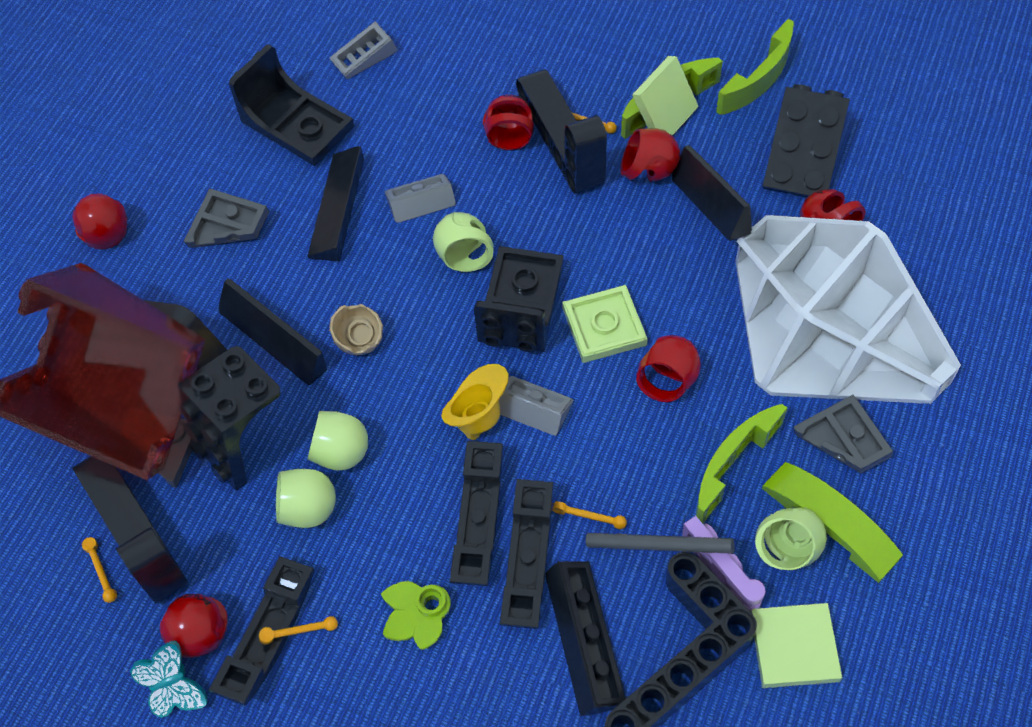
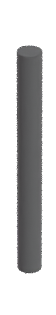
(660, 543)

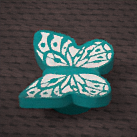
(167, 681)

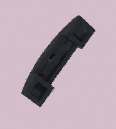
(477, 514)
(527, 554)
(252, 661)

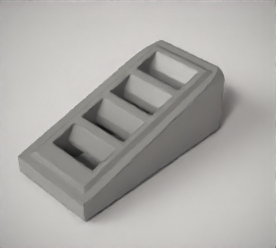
(365, 39)

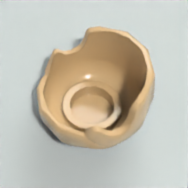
(356, 329)

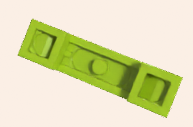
(700, 75)
(742, 90)
(757, 429)
(841, 518)

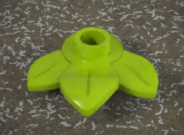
(410, 614)

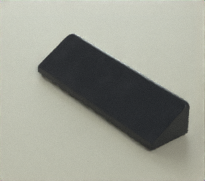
(712, 195)
(336, 205)
(271, 333)
(584, 637)

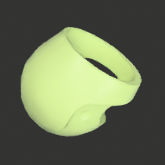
(458, 237)
(338, 441)
(304, 498)
(792, 536)

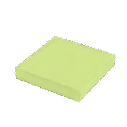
(666, 97)
(604, 323)
(796, 646)

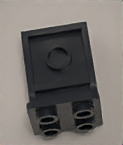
(284, 111)
(806, 141)
(519, 299)
(219, 406)

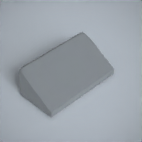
(420, 197)
(534, 405)

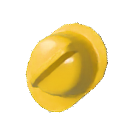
(476, 401)

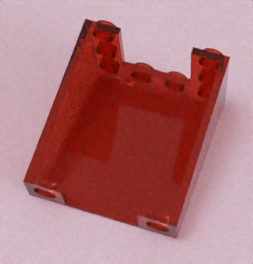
(102, 371)

